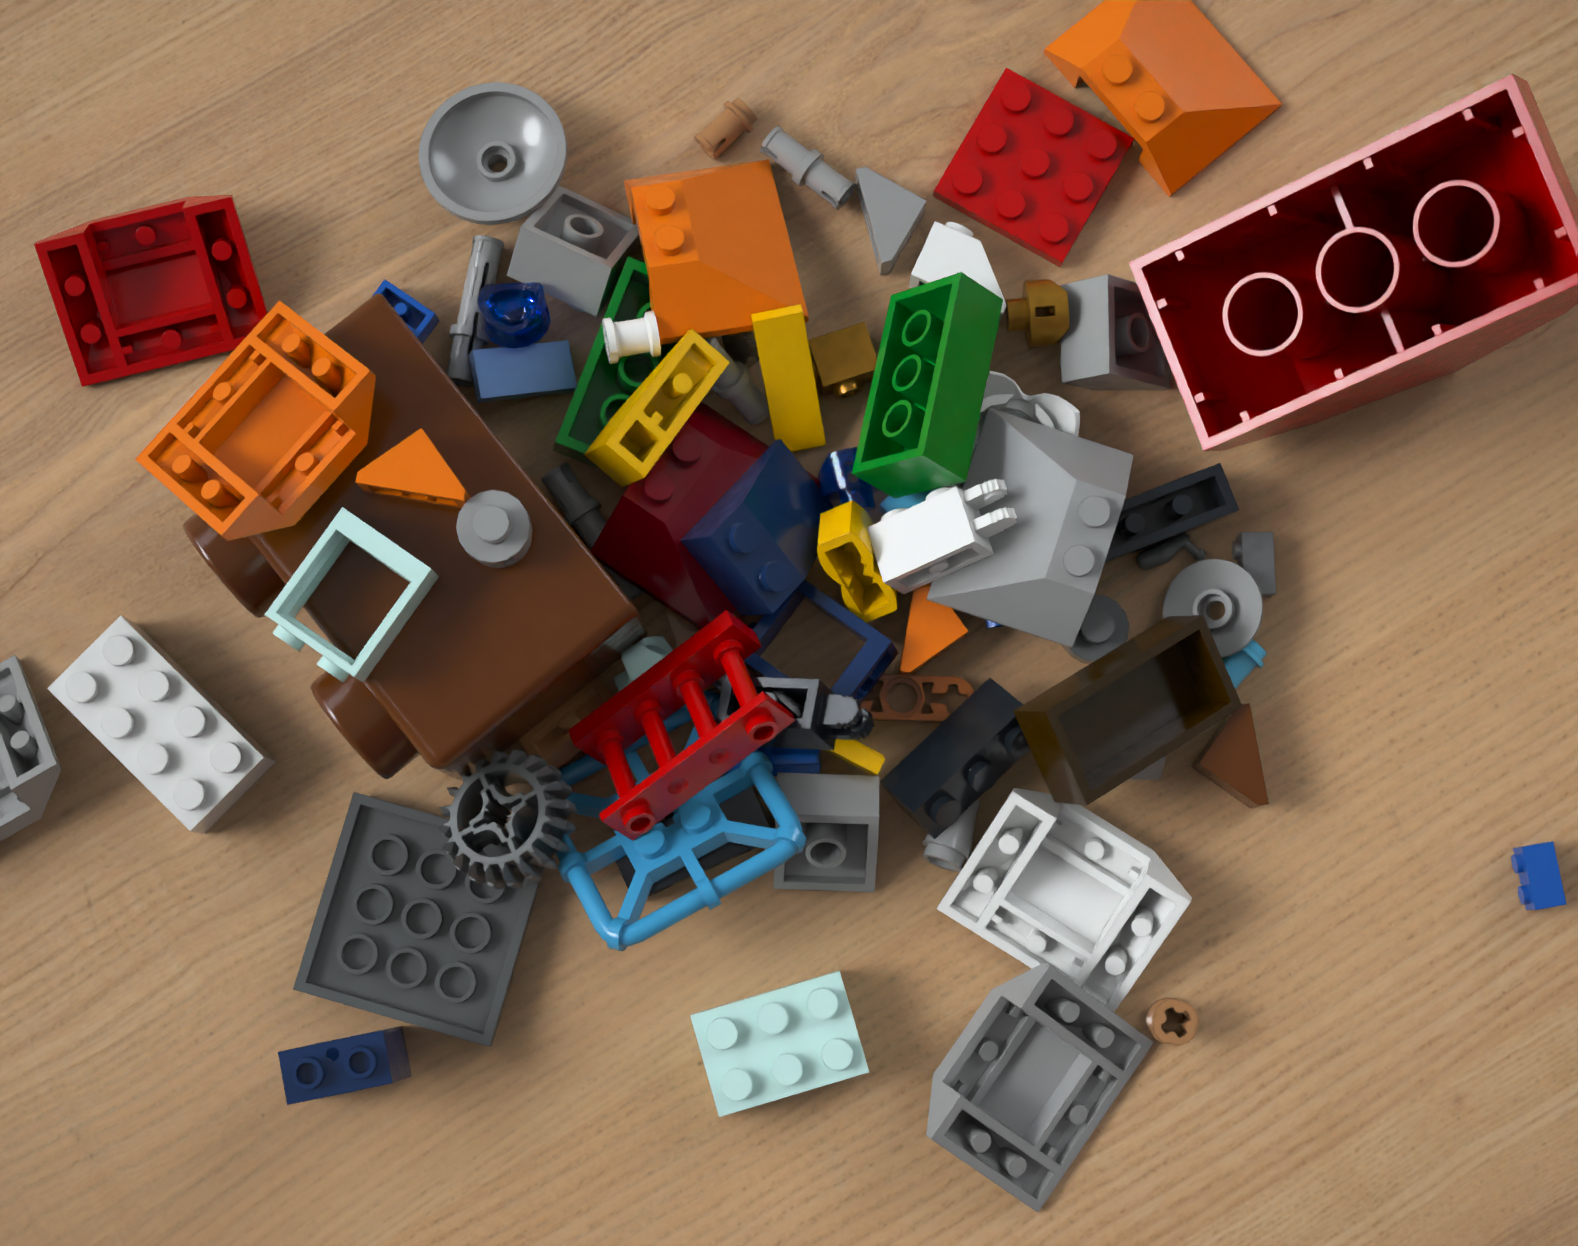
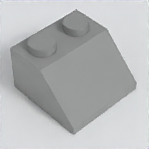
(574, 250)
(1111, 338)
(840, 830)

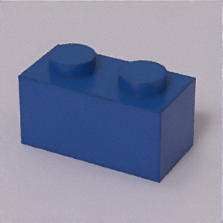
(414, 314)
(1538, 876)

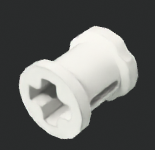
(631, 337)

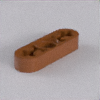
(940, 687)

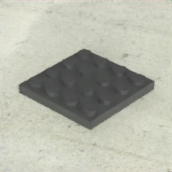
(410, 929)

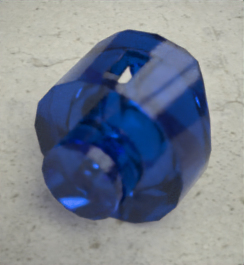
(514, 313)
(835, 482)

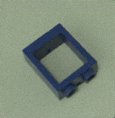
(862, 671)
(344, 1065)

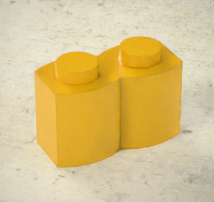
(850, 560)

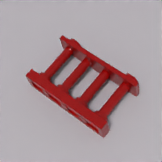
(657, 695)

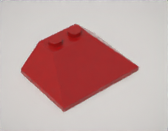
(153, 286)

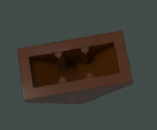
(1234, 760)

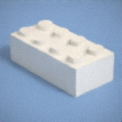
(161, 725)

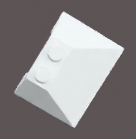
(1067, 893)

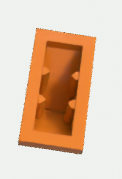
(414, 473)
(928, 632)

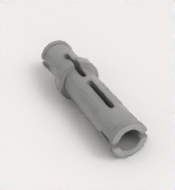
(469, 331)
(582, 514)

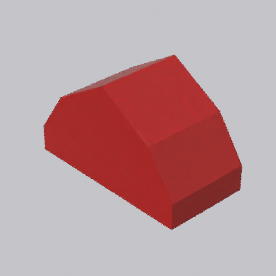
(1369, 271)

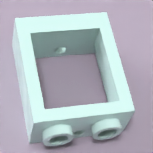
(339, 533)

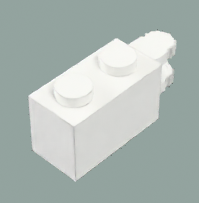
(938, 534)

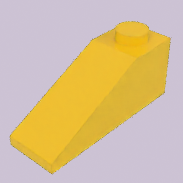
(657, 410)

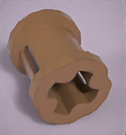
(1156, 1017)

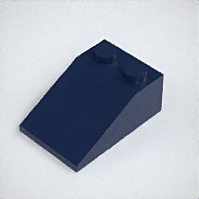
(761, 533)

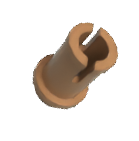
(726, 128)

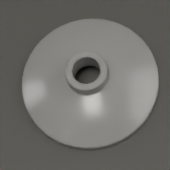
(1216, 582)

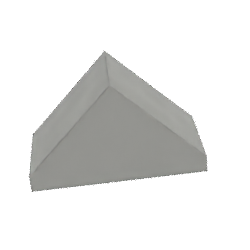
(889, 215)

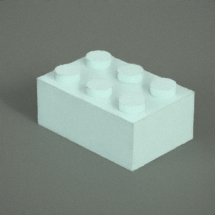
(779, 1043)

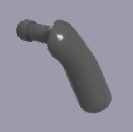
(1166, 551)

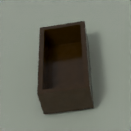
(1128, 709)

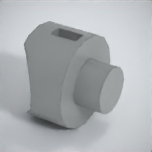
(494, 529)

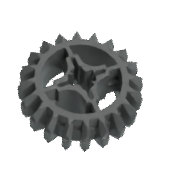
(533, 827)

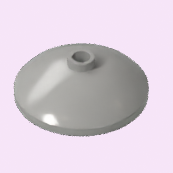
(489, 127)

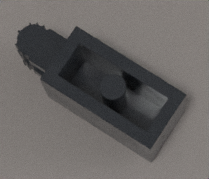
(816, 709)

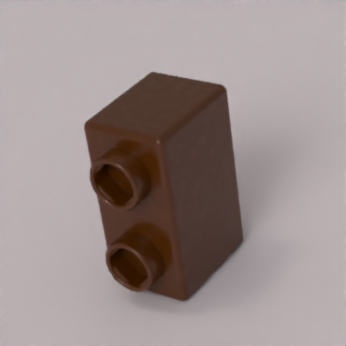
(486, 643)

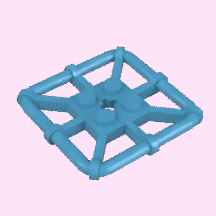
(663, 850)

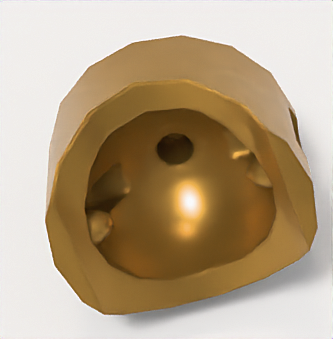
(1039, 295)

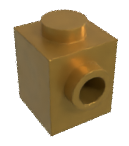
(843, 360)

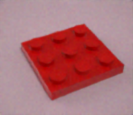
(1033, 167)

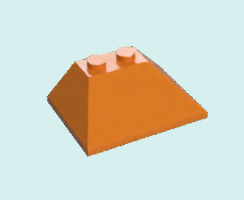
(1165, 82)
(714, 248)
(266, 429)

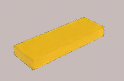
(788, 377)

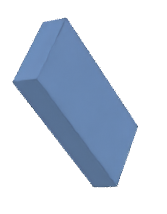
(522, 371)

